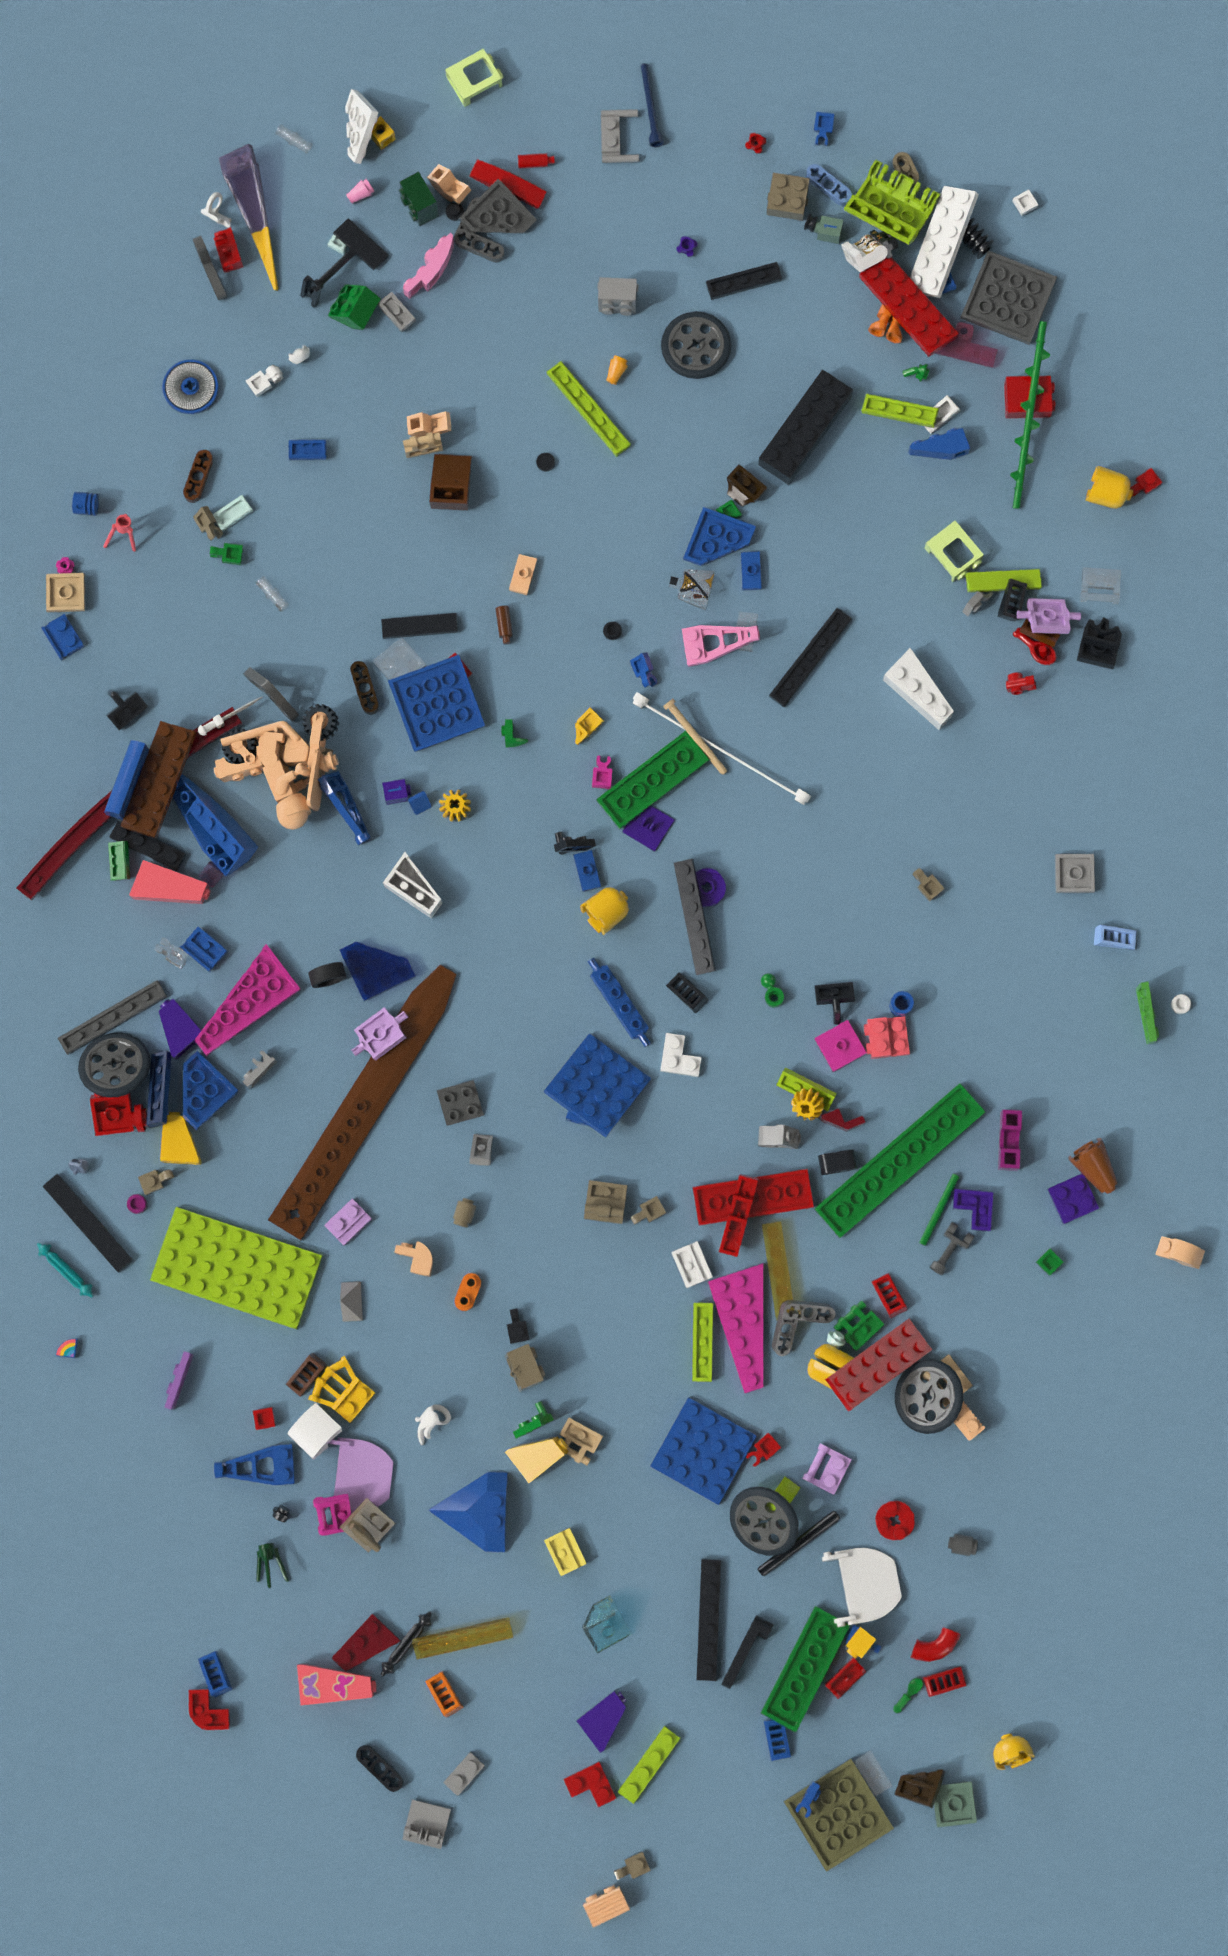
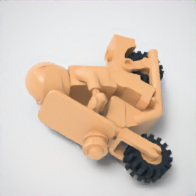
(280, 746)

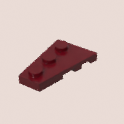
(365, 1643)

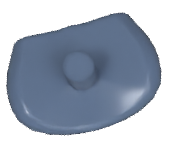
(78, 1166)

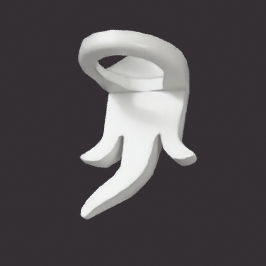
(213, 213)
(429, 1420)

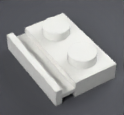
(691, 1264)

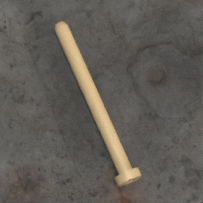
(695, 736)

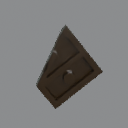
(921, 1787)

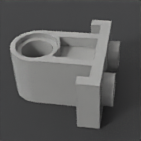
(779, 1137)

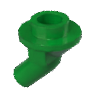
(921, 372)

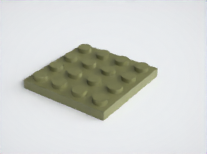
(842, 1817)

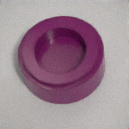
(136, 1204)

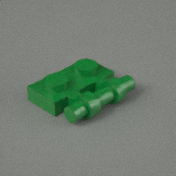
(863, 1330)

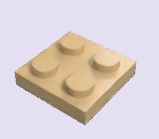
(65, 592)

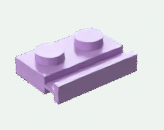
(348, 1222)

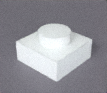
(1025, 202)

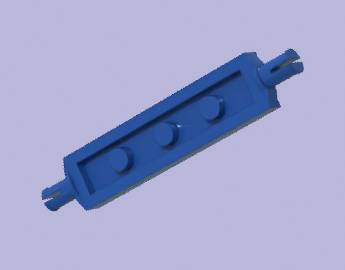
(619, 1002)

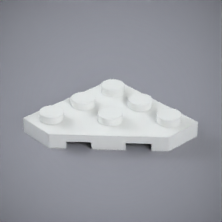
(362, 120)

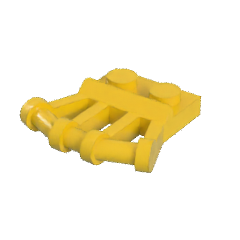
(352, 1398)

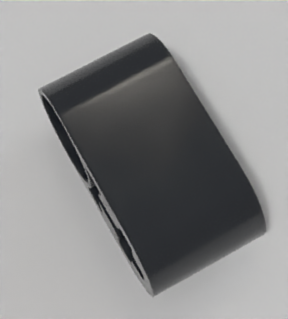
(837, 1162)

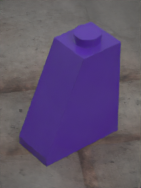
(178, 1028)
(602, 1719)

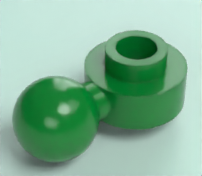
(768, 981)

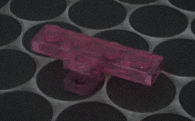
(964, 350)

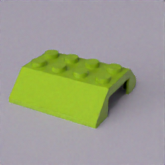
(892, 206)

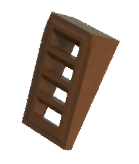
(316, 1361)

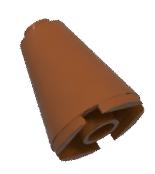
(1095, 1165)

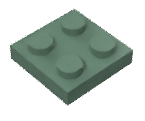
(955, 1805)

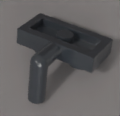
(126, 709)
(567, 844)
(834, 995)

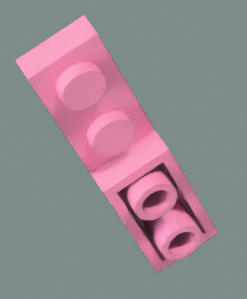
(436, 262)

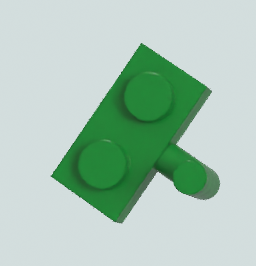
(538, 1421)

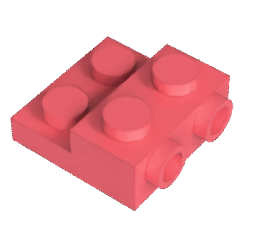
(886, 1037)

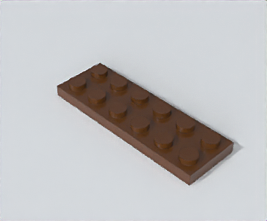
(158, 779)

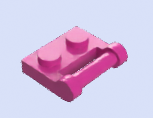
(339, 1509)

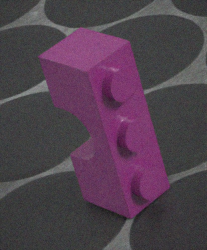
(1009, 1140)

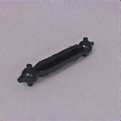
(405, 1644)

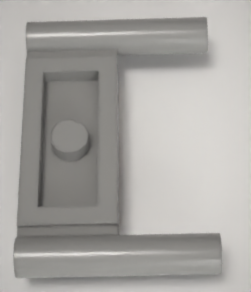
(611, 136)

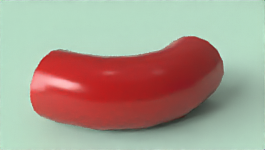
(936, 1649)

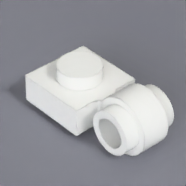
(260, 383)

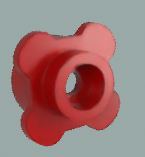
(755, 138)

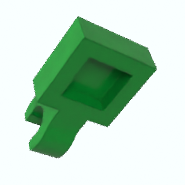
(230, 553)

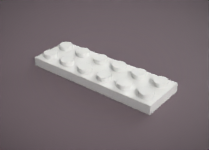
(943, 240)

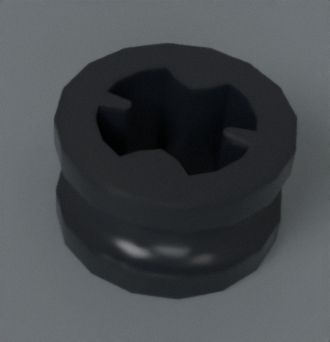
(810, 222)

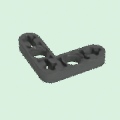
(463, 230)
(209, 268)
(270, 690)
(792, 1319)

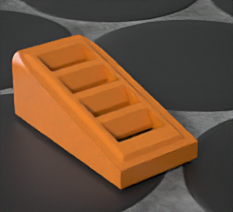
(442, 1705)

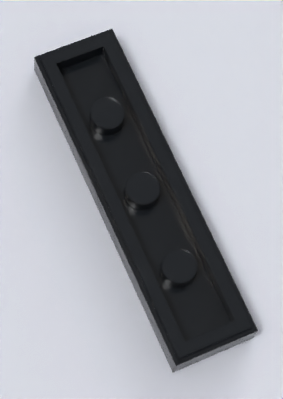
(743, 280)
(419, 625)

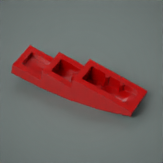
(520, 188)
(738, 1215)

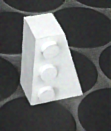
(412, 887)

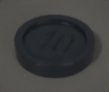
(545, 462)

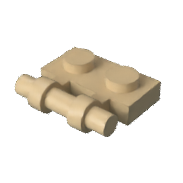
(422, 445)
(581, 1436)

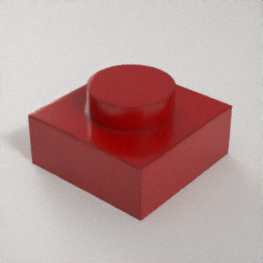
(264, 1418)

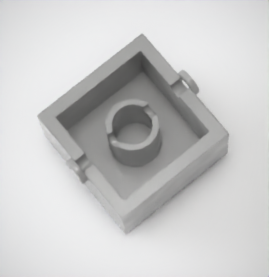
(617, 295)

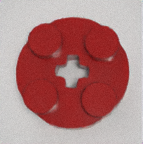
(889, 1510)

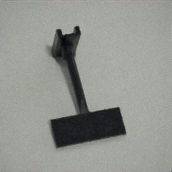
(359, 245)

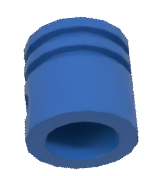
(85, 503)
(901, 1004)

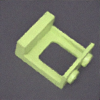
(462, 85)
(943, 539)

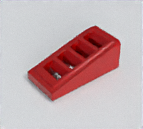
(897, 1310)
(927, 1681)

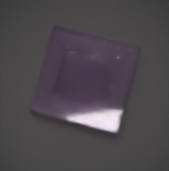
(211, 874)

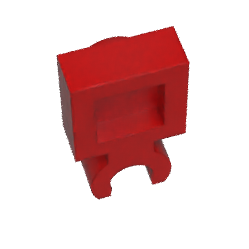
(765, 1447)

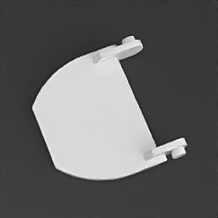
(868, 1584)

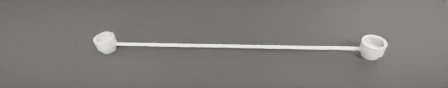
(801, 796)

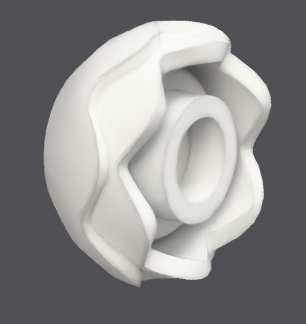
(299, 355)

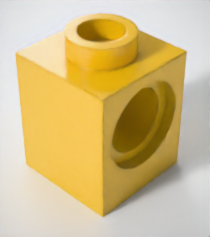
(384, 139)
(860, 1643)

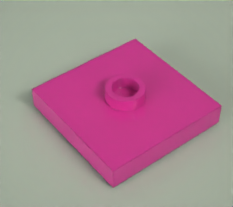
(840, 1046)

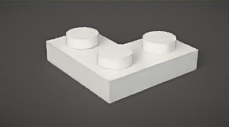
(674, 1061)

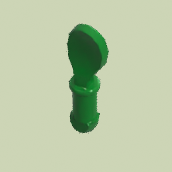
(913, 1687)

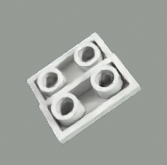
(314, 1431)

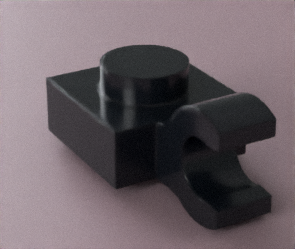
(517, 1330)

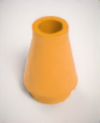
(616, 369)

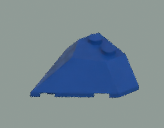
(478, 1511)

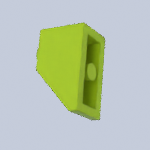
(787, 1489)

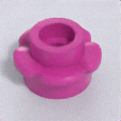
(65, 561)

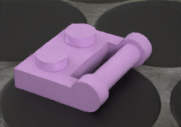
(833, 1471)

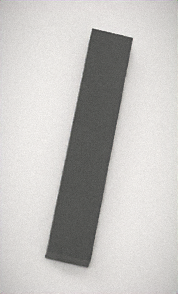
(112, 1017)

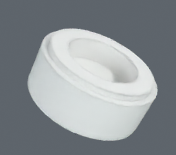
(1180, 1004)

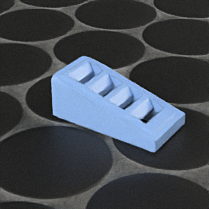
(1104, 941)

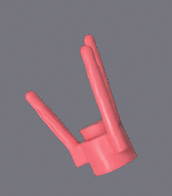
(123, 526)

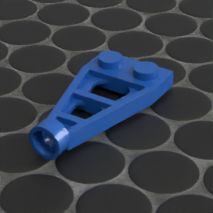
(334, 783)
(282, 1460)

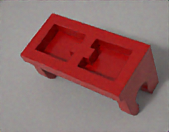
(227, 250)
(845, 1677)

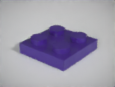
(1073, 1198)

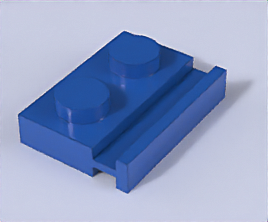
(62, 636)
(203, 949)

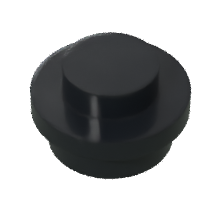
(454, 211)
(612, 630)
(281, 1513)

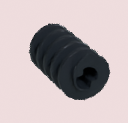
(976, 240)

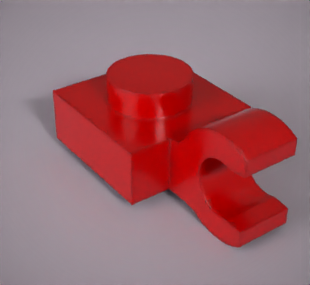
(1146, 482)

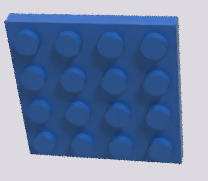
(436, 703)
(597, 1085)
(703, 1451)

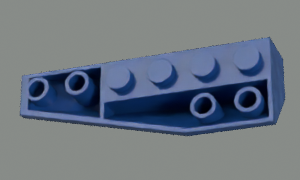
(213, 827)

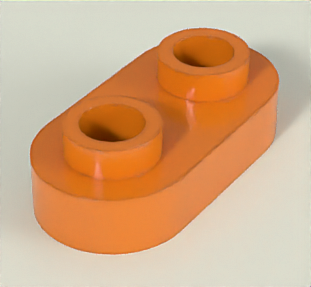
(468, 1292)

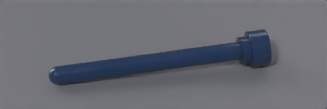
(655, 138)

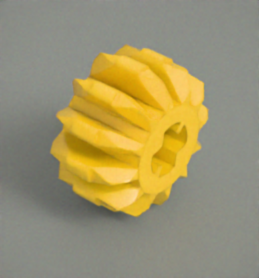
(455, 812)
(807, 1104)

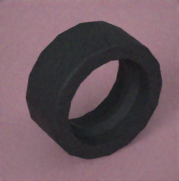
(327, 975)

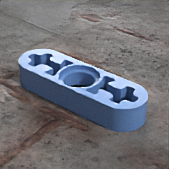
(842, 189)

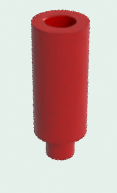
(535, 160)

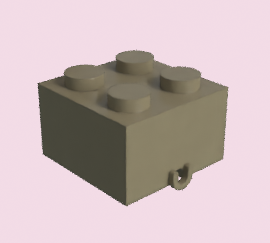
(788, 196)
(524, 1366)

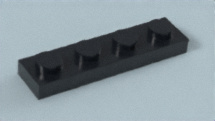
(149, 847)

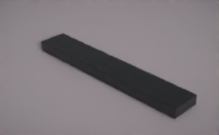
(810, 657)
(87, 1223)

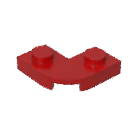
(204, 1716)

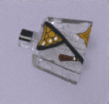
(694, 586)

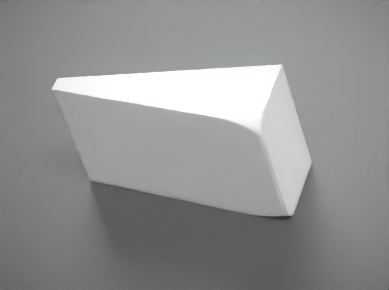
(947, 410)

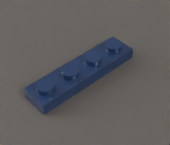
(158, 1089)

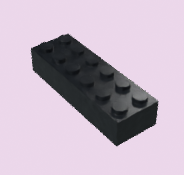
(805, 427)

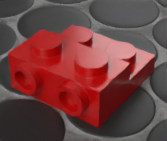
(111, 1114)

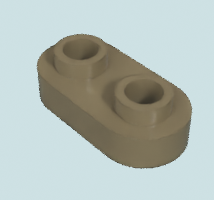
(908, 169)

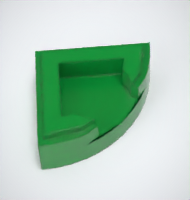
(729, 509)

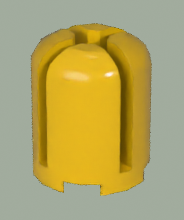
(830, 1355)

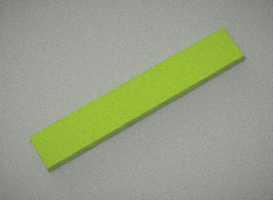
(588, 409)

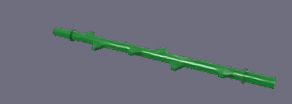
(1029, 406)

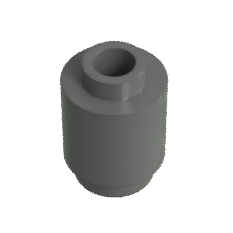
(962, 1544)

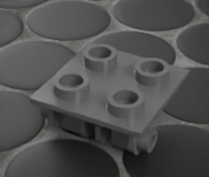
(460, 1102)

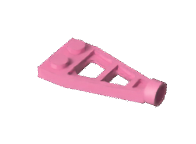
(695, 647)

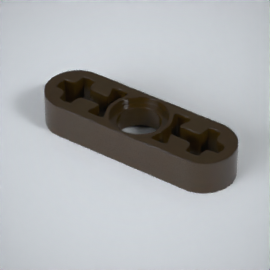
(365, 673)

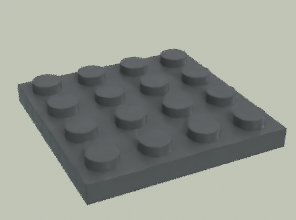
(1008, 297)

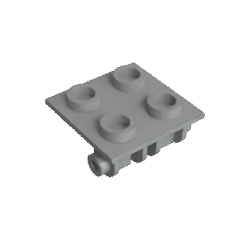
(426, 1824)

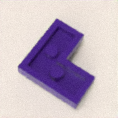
(979, 1203)

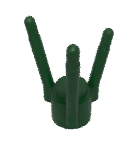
(266, 1553)

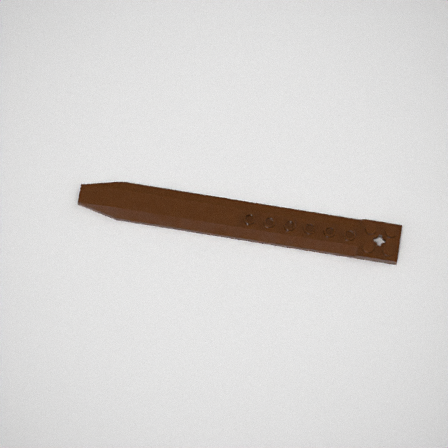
(362, 1107)

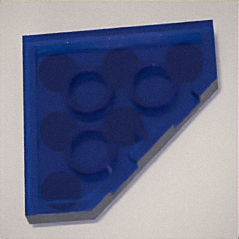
(375, 969)

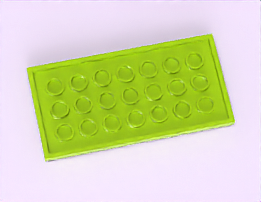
(236, 1268)

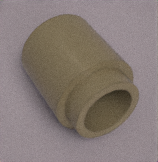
(464, 1213)

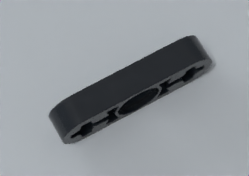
(393, 1775)

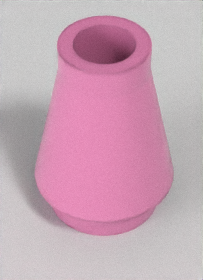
(360, 191)

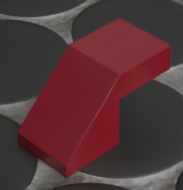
(835, 1119)

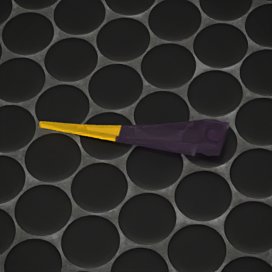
(245, 183)

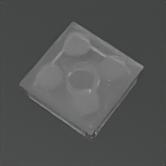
(398, 660)

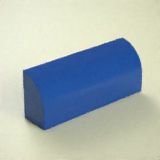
(126, 779)

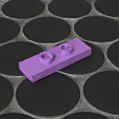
(180, 1372)

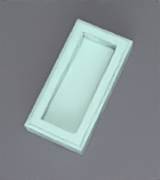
(232, 513)

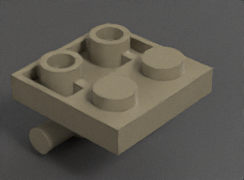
(605, 1202)
(367, 1525)

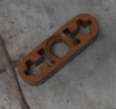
(197, 462)

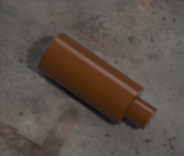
(504, 623)

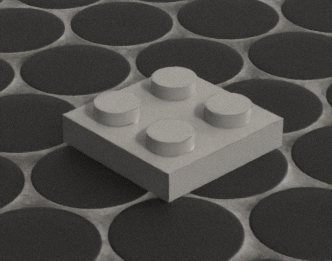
(1074, 873)

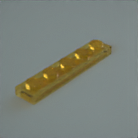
(777, 1265)
(462, 1638)

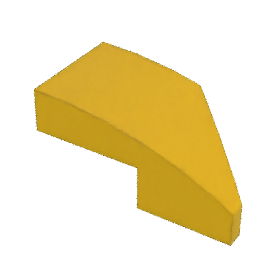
(587, 725)

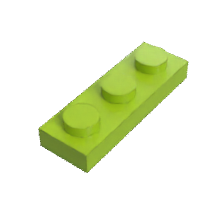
(795, 1082)

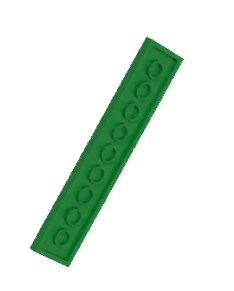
(899, 1160)

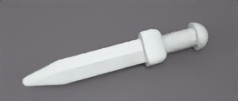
(219, 722)

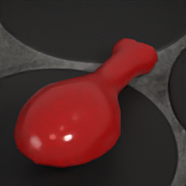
(1041, 652)

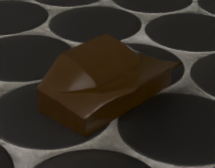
(744, 486)

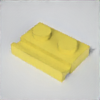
(565, 1552)

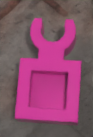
(603, 775)

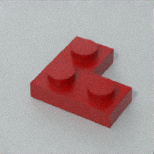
(591, 1778)

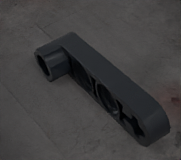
(758, 1627)

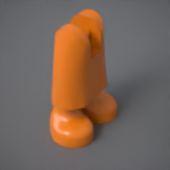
(879, 327)

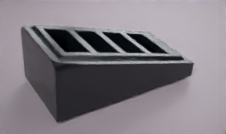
(1004, 606)
(698, 1004)

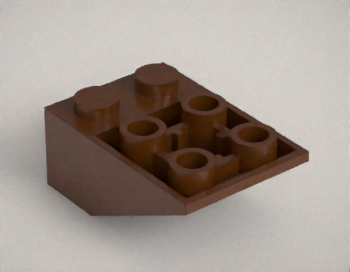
(450, 482)

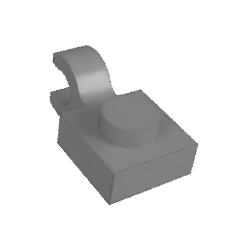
(975, 602)

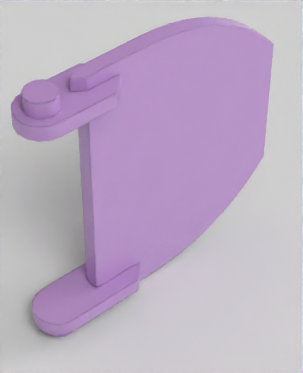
(362, 1472)

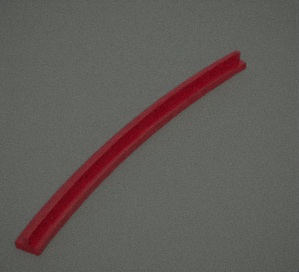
(96, 818)

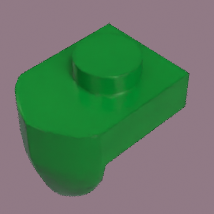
(507, 732)

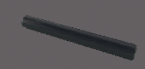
(801, 1541)

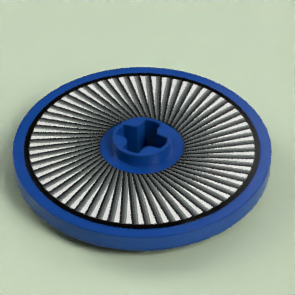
(203, 390)

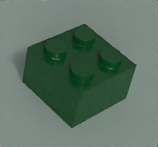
(418, 199)

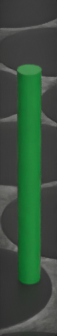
(939, 1209)

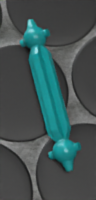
(65, 1270)

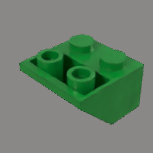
(354, 306)

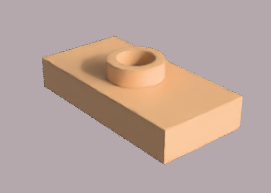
(523, 574)

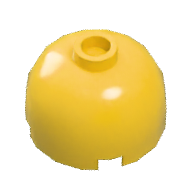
(1012, 1751)

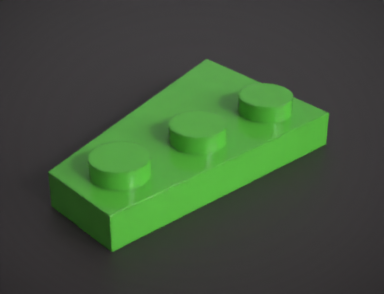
(1147, 1012)

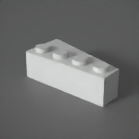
(918, 689)

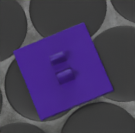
(649, 827)

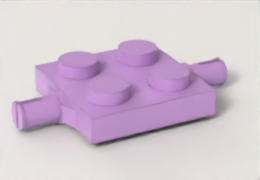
(1048, 616)
(380, 1033)

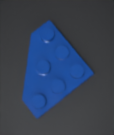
(717, 537)
(203, 1090)

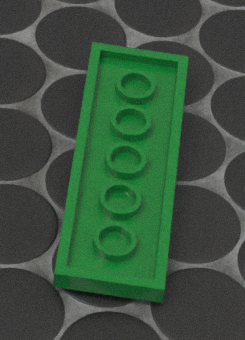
(652, 780)
(804, 1670)

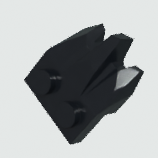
(1099, 644)

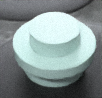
(836, 1339)

